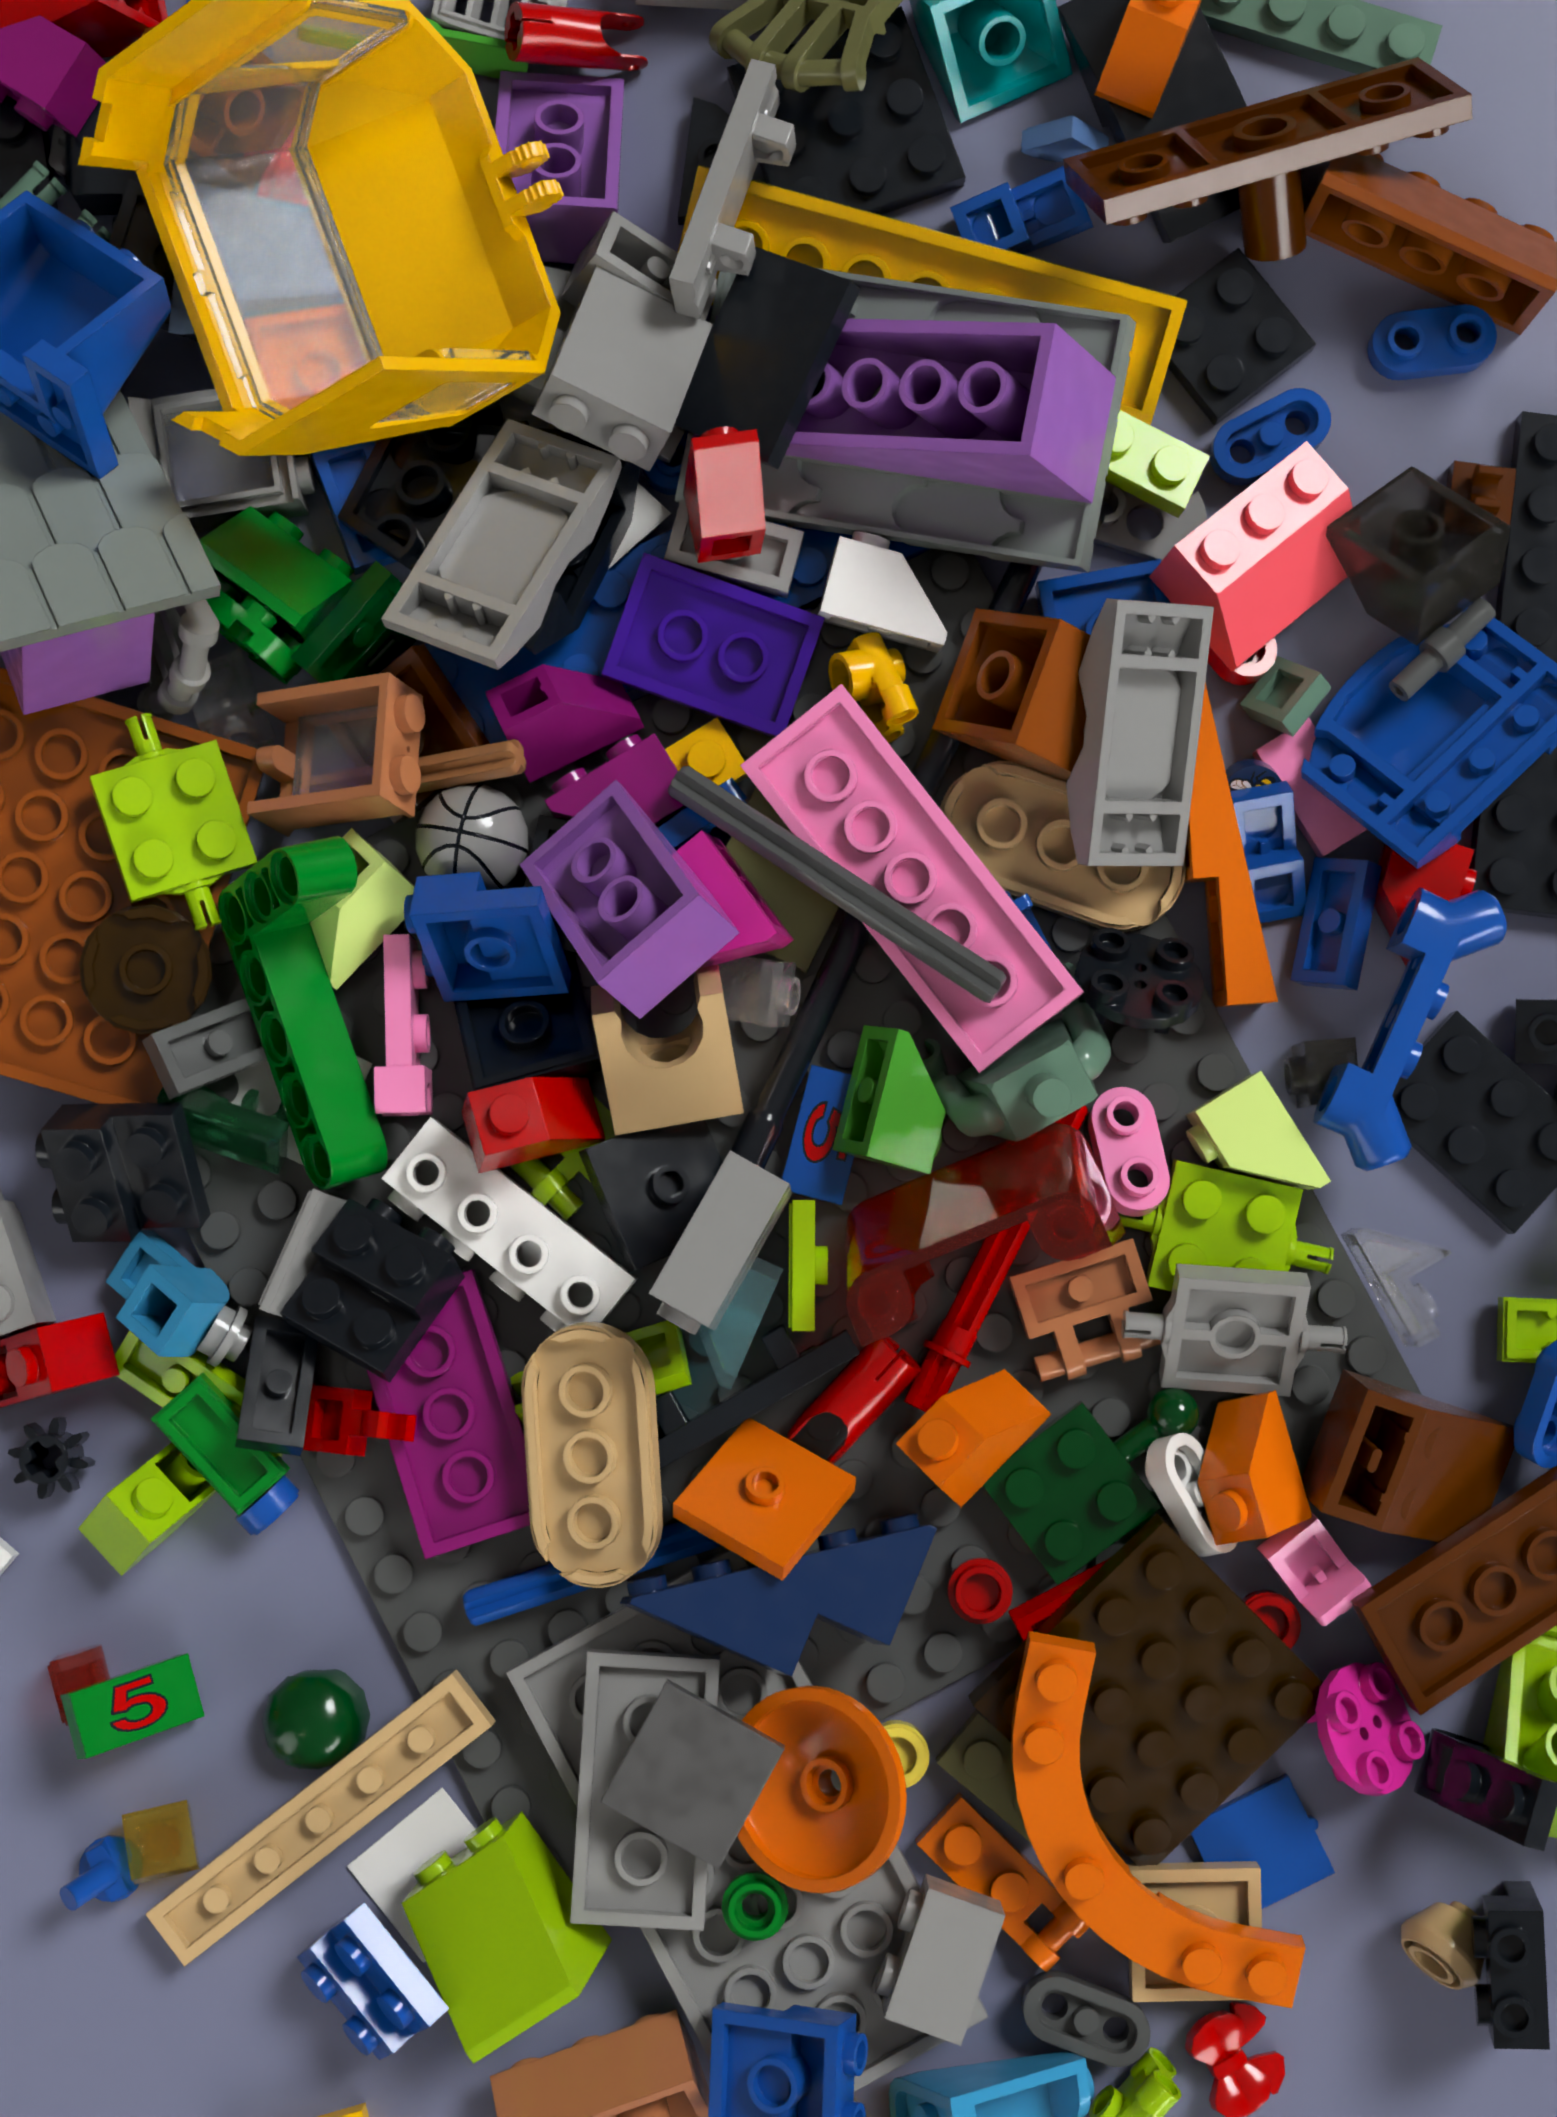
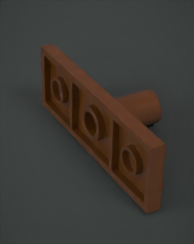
(1264, 152)

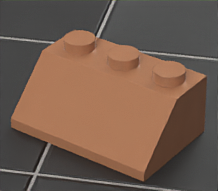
(626, 2073)

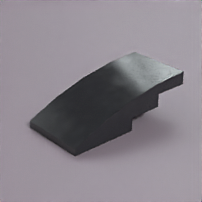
(1196, 90)

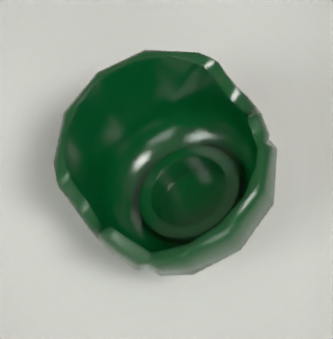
(315, 1718)

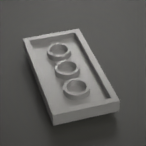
(619, 1866)

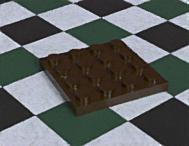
(1179, 1692)

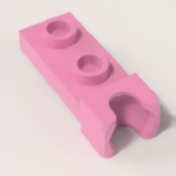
(404, 1084)

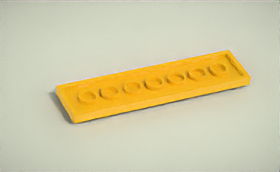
(878, 246)

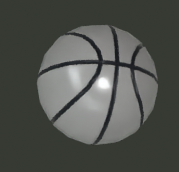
(472, 832)

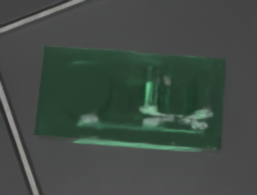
(235, 1129)

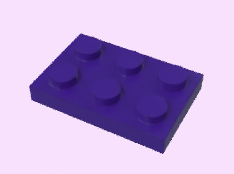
(712, 646)

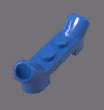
(1431, 936)

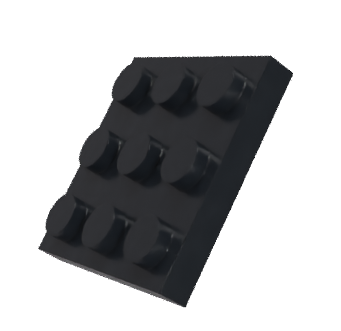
(872, 144)

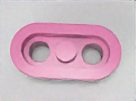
(1127, 1149)

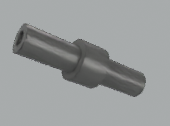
(1442, 649)

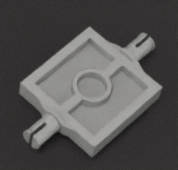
(1234, 1330)

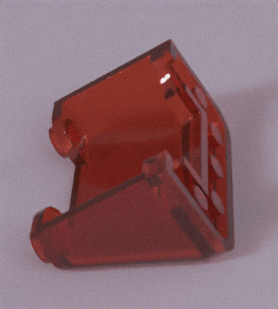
(1038, 1180)

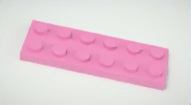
(865, 810)

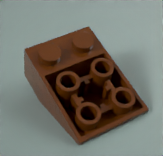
(1404, 1460)

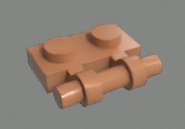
(1076, 1292)

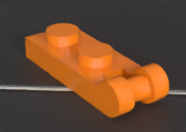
(989, 1864)

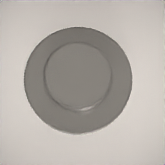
(226, 1336)

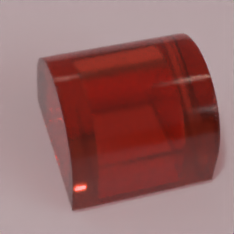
(75, 1671)

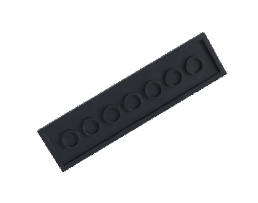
(1518, 830)

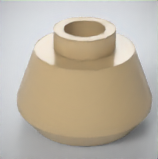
(1441, 1944)

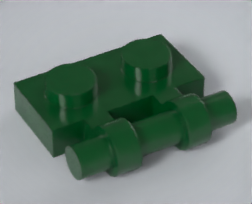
(353, 636)

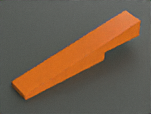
(1217, 858)

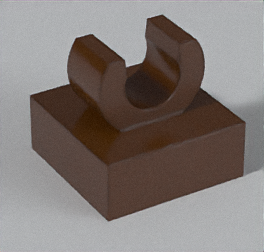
(1485, 486)

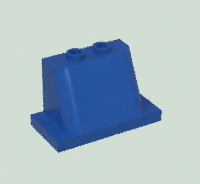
(70, 327)

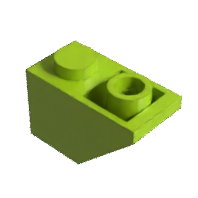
(146, 1508)

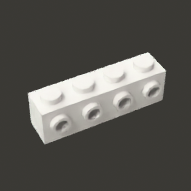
(507, 1228)

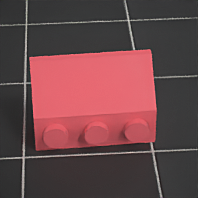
(1261, 556)

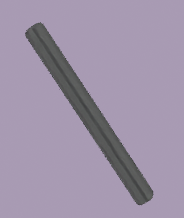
(837, 884)

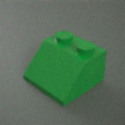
(276, 570)

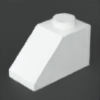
(879, 593)

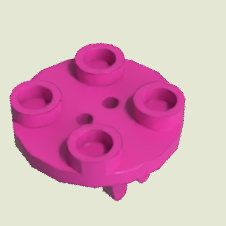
(1366, 1729)

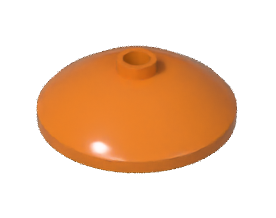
(803, 1825)

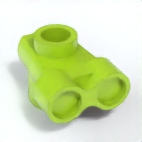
(1144, 2093)

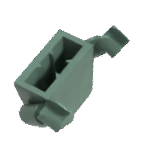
(1031, 1083)

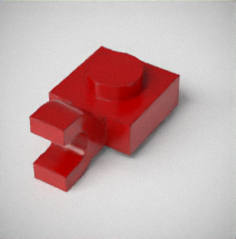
(343, 1420)

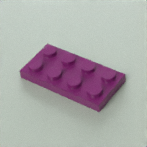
(469, 1444)

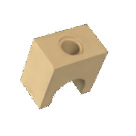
(668, 1078)

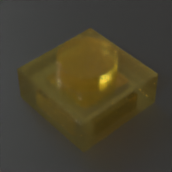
(160, 1842)

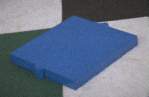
(1273, 1831)

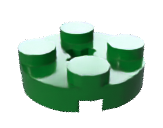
(253, 631)

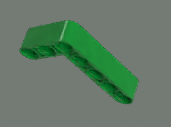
(295, 1007)

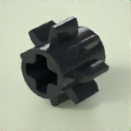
(36, 1450)

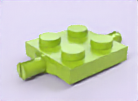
(173, 821)
(1225, 1222)

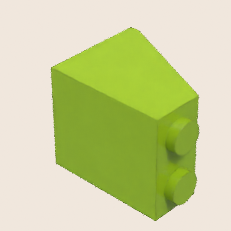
(501, 1933)

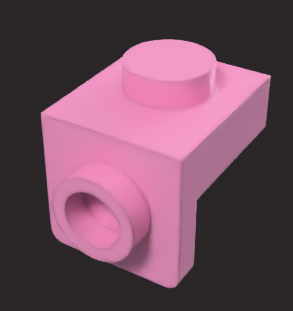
(1314, 1569)

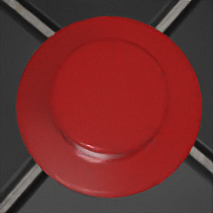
(980, 1590)

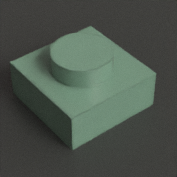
(1285, 696)

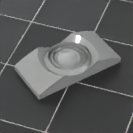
(505, 545)
(1140, 733)

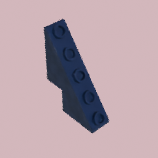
(767, 1620)

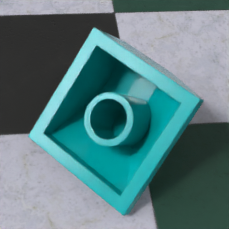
(991, 49)

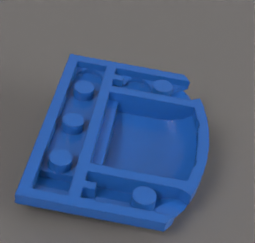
(1443, 756)

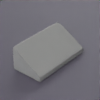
(296, 1256)

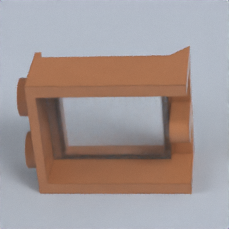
(343, 754)

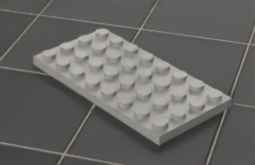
(829, 1942)

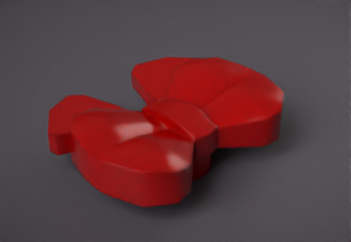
(1239, 2082)

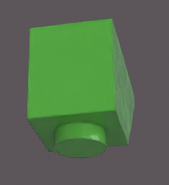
(890, 1104)

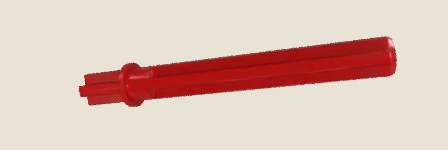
(959, 1329)

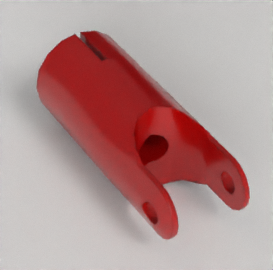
(568, 37)
(863, 1391)

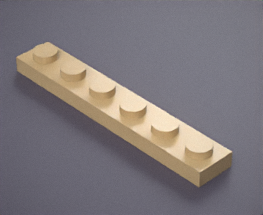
(320, 1817)

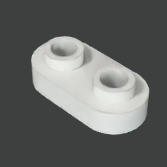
(1173, 1473)

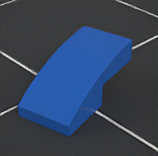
(1024, 216)
(1270, 849)

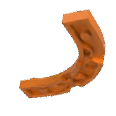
(1093, 1877)

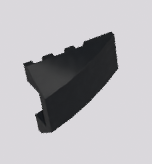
(417, 480)

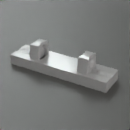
(711, 238)

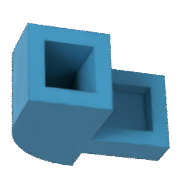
(166, 1296)

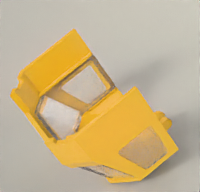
(331, 218)

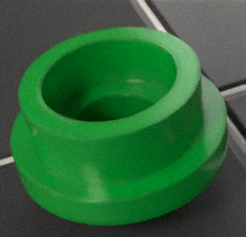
(754, 1926)

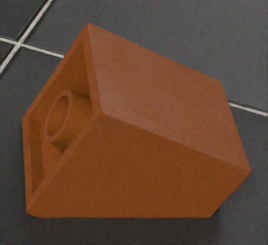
(1018, 691)

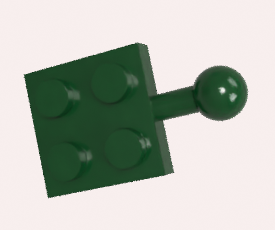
(1074, 1487)

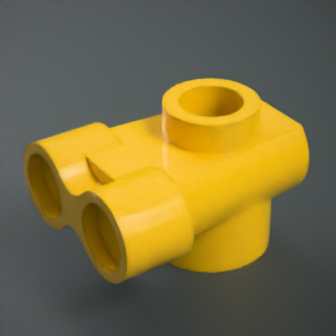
(876, 680)

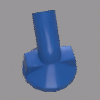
(102, 1874)

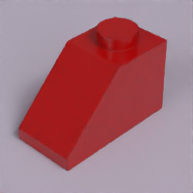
(530, 1120)

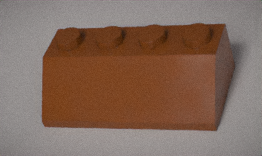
(1434, 238)

